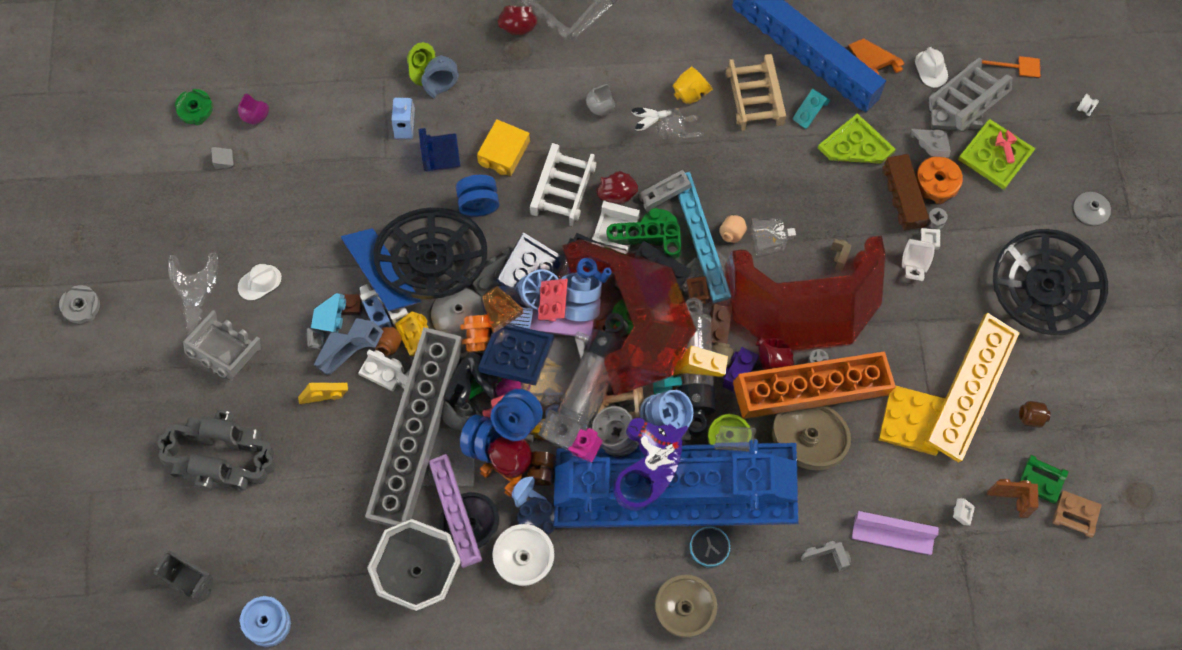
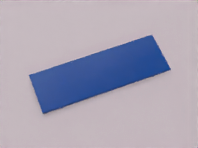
(362, 247)

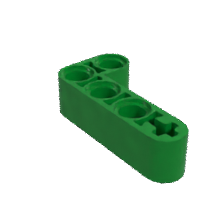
(642, 228)

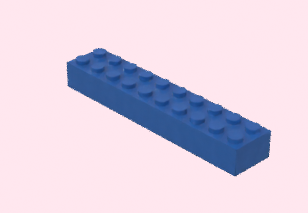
(815, 50)

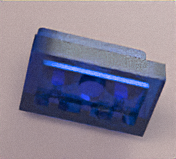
(438, 151)

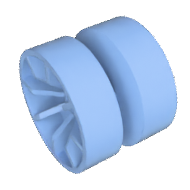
(529, 287)
(582, 298)

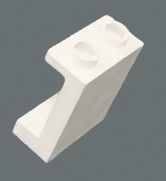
(612, 214)

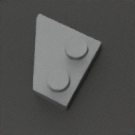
(933, 141)

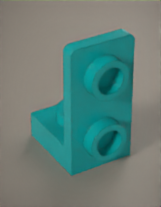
(810, 108)

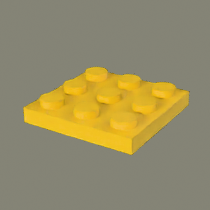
(910, 419)

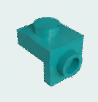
(666, 384)

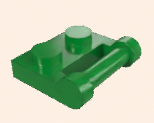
(1047, 488)

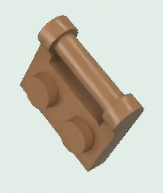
(1078, 508)

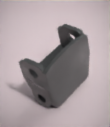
(184, 577)

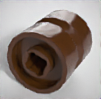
(541, 465)

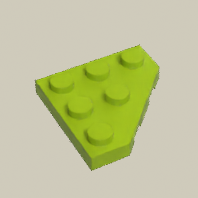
(856, 143)

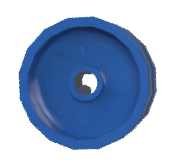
(477, 195)
(516, 414)
(476, 437)

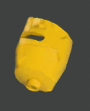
(690, 86)

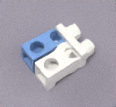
(376, 309)

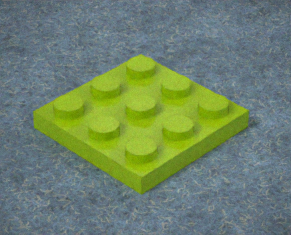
(990, 159)

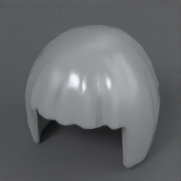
(600, 100)

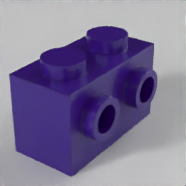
(743, 362)

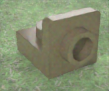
(843, 250)

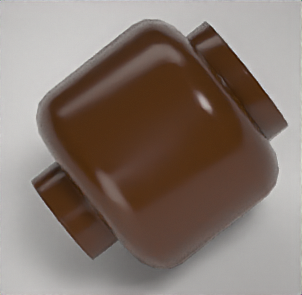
(1034, 414)

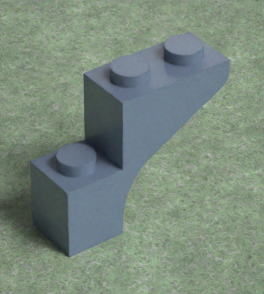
(341, 346)

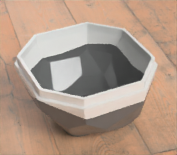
(406, 549)

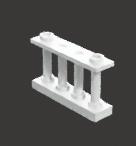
(550, 172)

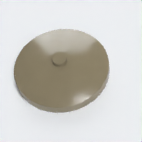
(819, 435)

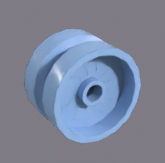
(253, 621)

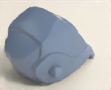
(439, 75)

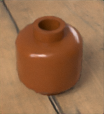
(389, 341)

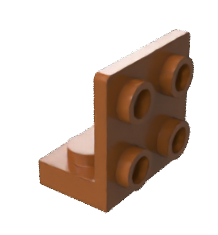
(1023, 490)

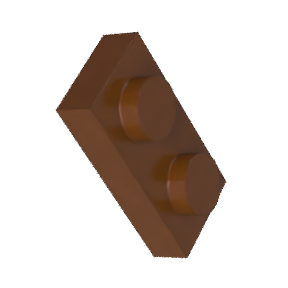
(720, 323)

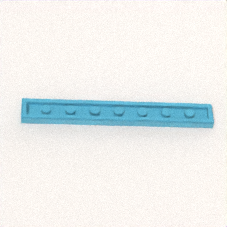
(704, 244)

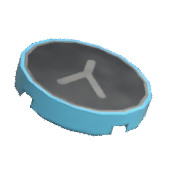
(710, 547)

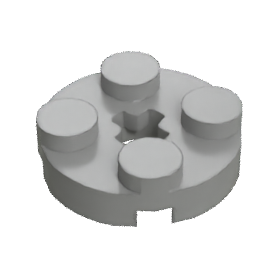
(73, 297)

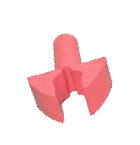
(1011, 139)

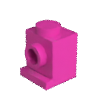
(586, 444)

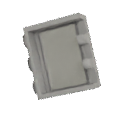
(220, 346)

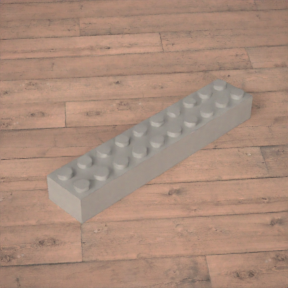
(414, 428)

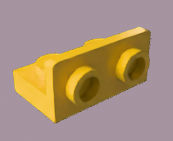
(410, 329)

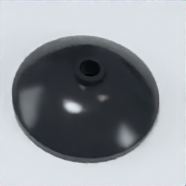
(481, 512)

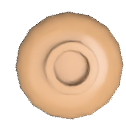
(733, 229)

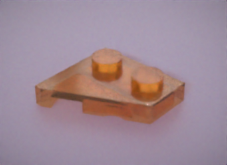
(500, 308)

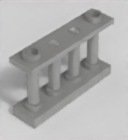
(977, 106)

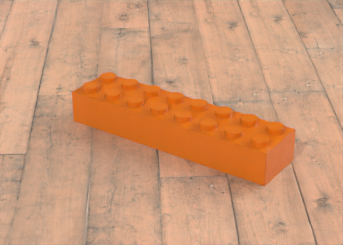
(813, 384)

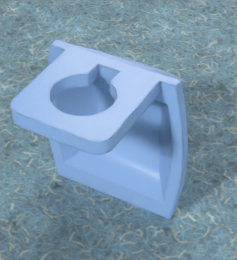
(523, 490)

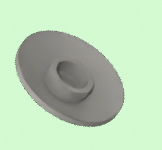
(1087, 213)

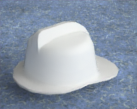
(932, 68)
(259, 281)

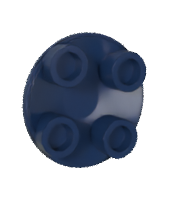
(538, 514)

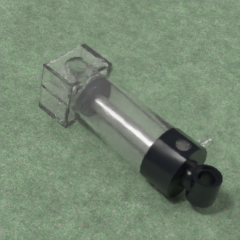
(586, 387)

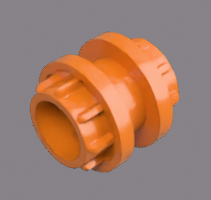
(477, 332)

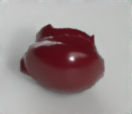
(517, 20)
(617, 188)
(774, 353)
(509, 456)

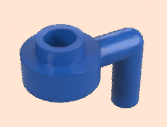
(593, 272)

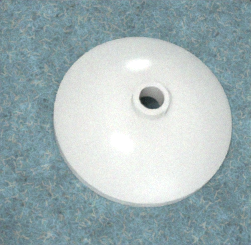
(520, 541)

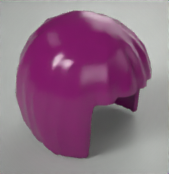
(252, 110)

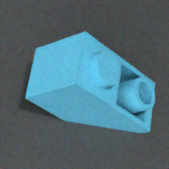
(328, 314)

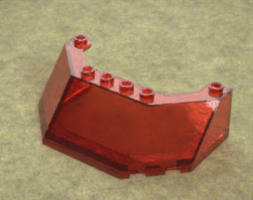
(656, 310)
(807, 311)

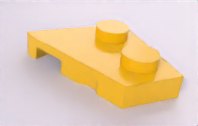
(322, 391)

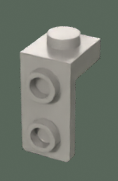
(841, 556)

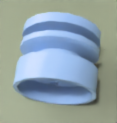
(667, 408)

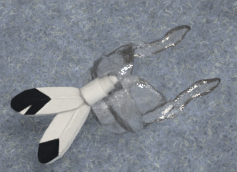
(668, 122)

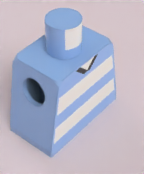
(403, 112)

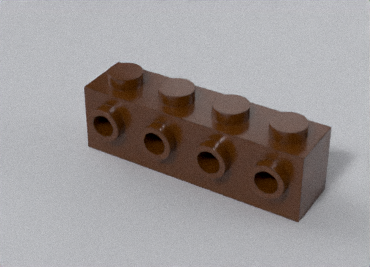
(905, 192)

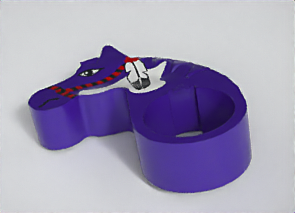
(662, 455)

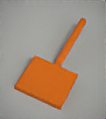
(1027, 66)

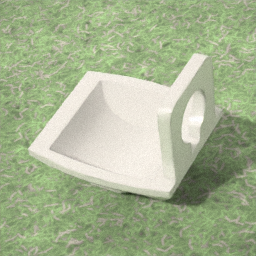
(917, 257)

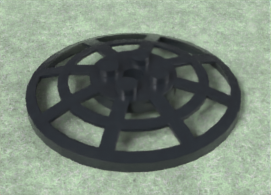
(430, 247)
(1056, 276)

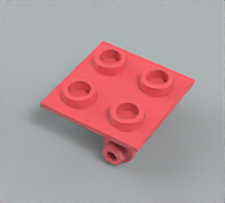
(552, 299)

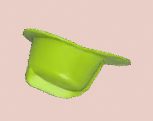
(418, 60)

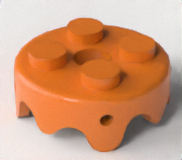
(939, 190)

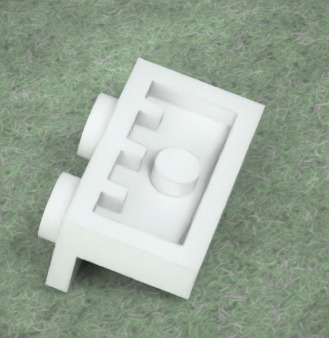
(381, 369)

